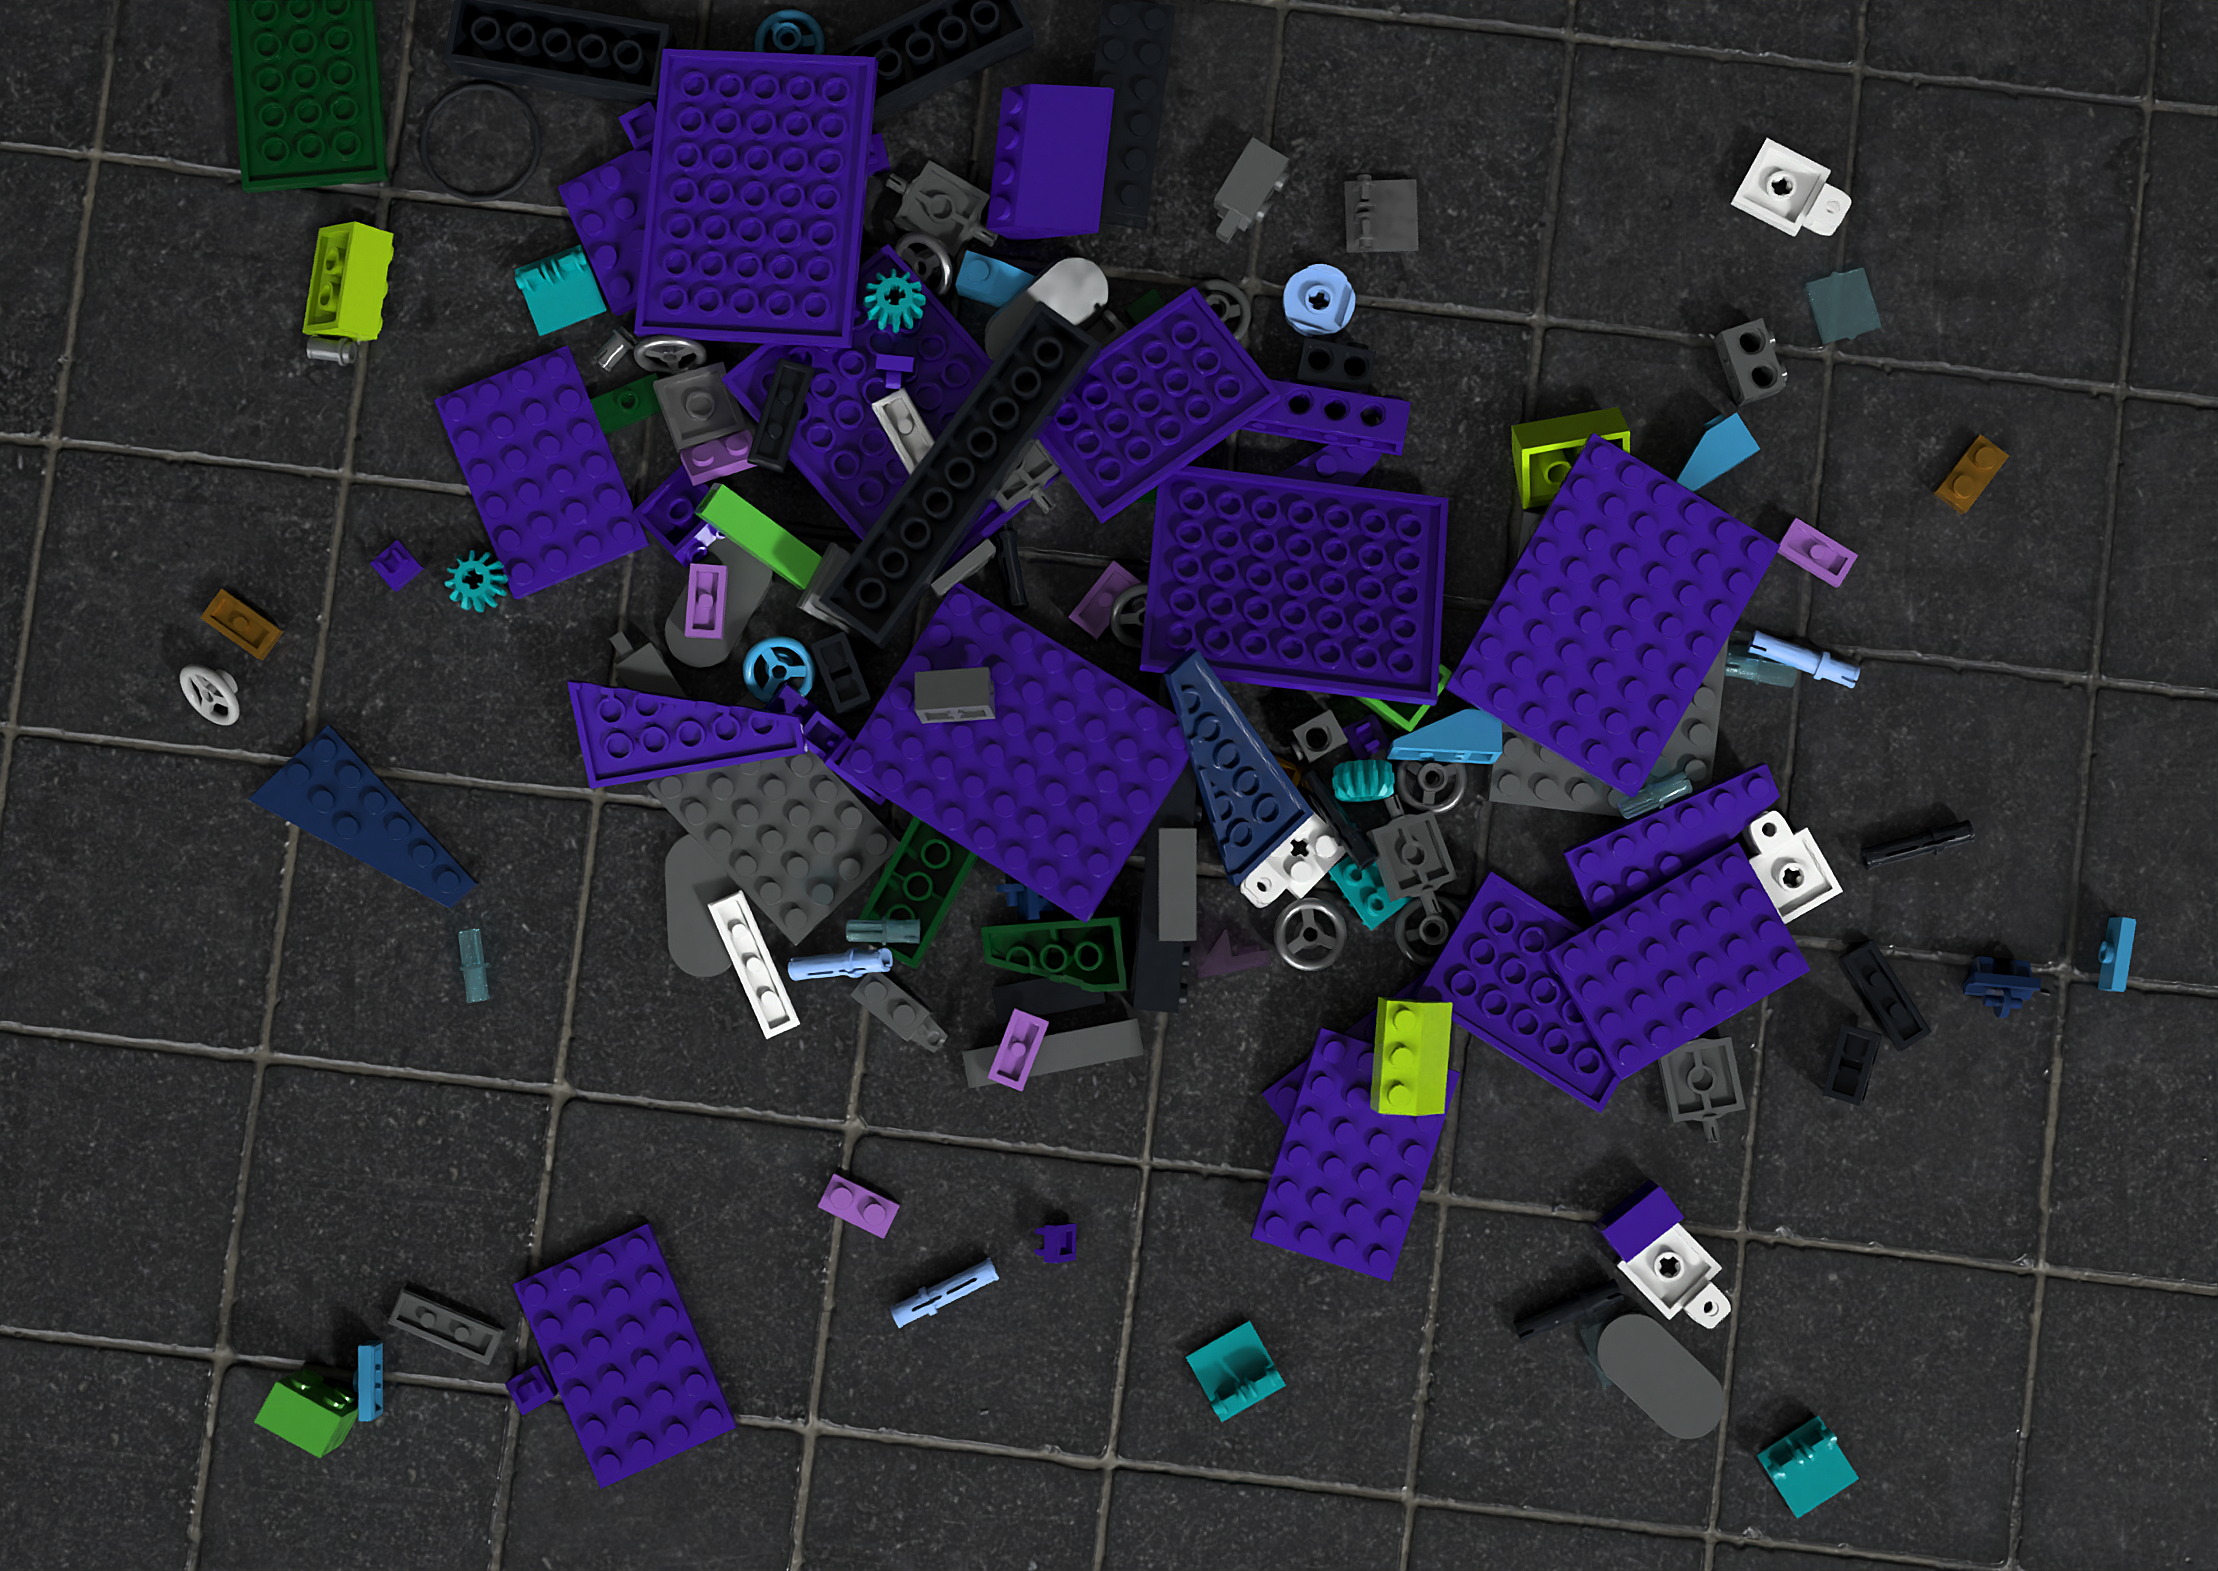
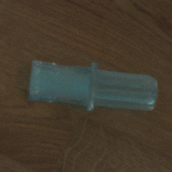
(1760, 671)
(1655, 795)
(883, 931)
(473, 965)

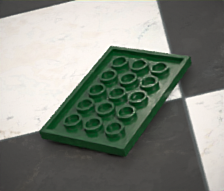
(307, 93)

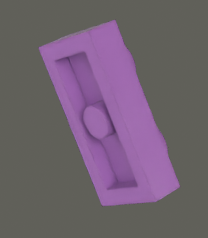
(717, 457)
(1816, 552)
(706, 601)
(1094, 609)
(1018, 1049)
(859, 1205)

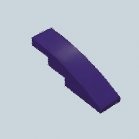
(822, 733)

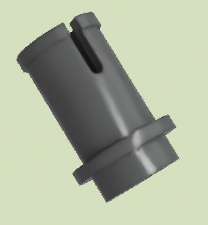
(615, 348)
(340, 350)

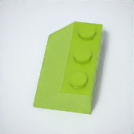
(348, 282)
(1549, 447)
(1411, 1056)

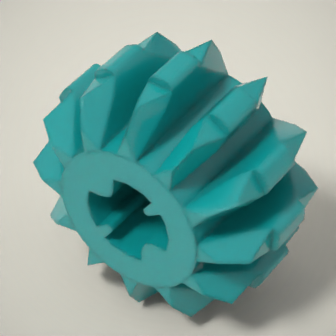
(908, 297)
(466, 572)
(1363, 780)

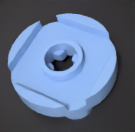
(1306, 284)

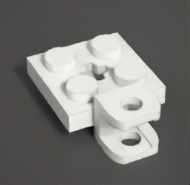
(1808, 196)
(1784, 850)
(1296, 873)
(1688, 1287)

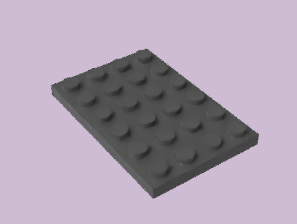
(781, 833)

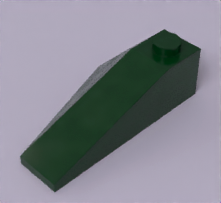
(1067, 950)

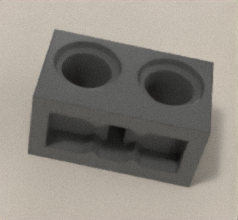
(1739, 363)

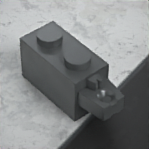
(1249, 187)
(644, 668)
(899, 1010)

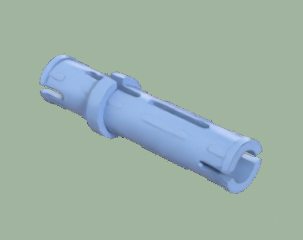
(1816, 663)
(852, 963)
(905, 1312)

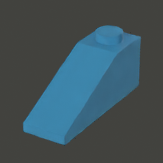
(989, 280)
(1716, 452)
(1459, 738)

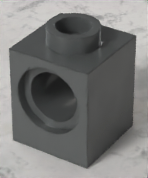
(1328, 726)

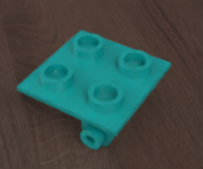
(560, 290)
(1365, 892)
(1235, 1371)
(1807, 1466)

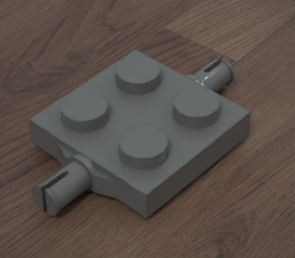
(942, 207)
(1029, 480)
(1411, 855)
(1702, 1083)

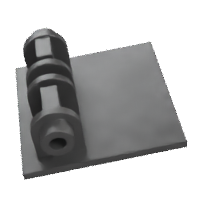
(1381, 215)

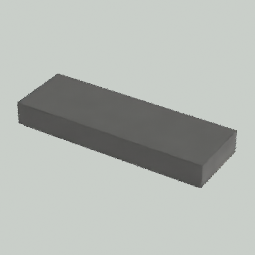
(1177, 884)
(446, 1326)

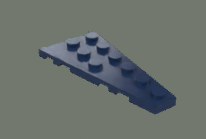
(1240, 781)
(349, 806)

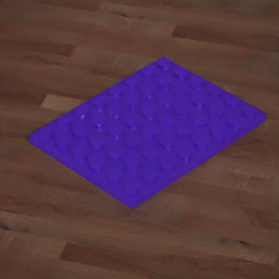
(757, 197)
(840, 436)
(1298, 584)
(1612, 616)
(1046, 786)

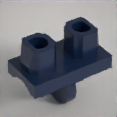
(1028, 902)
(2001, 990)

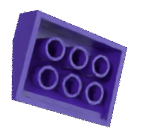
(1050, 161)

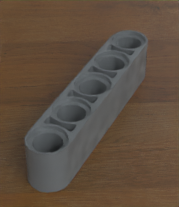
(1064, 1050)

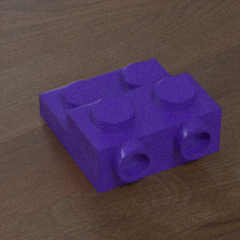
(672, 521)

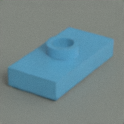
(2116, 954)
(369, 1380)

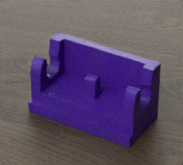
(1638, 1220)

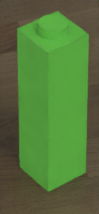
(758, 535)

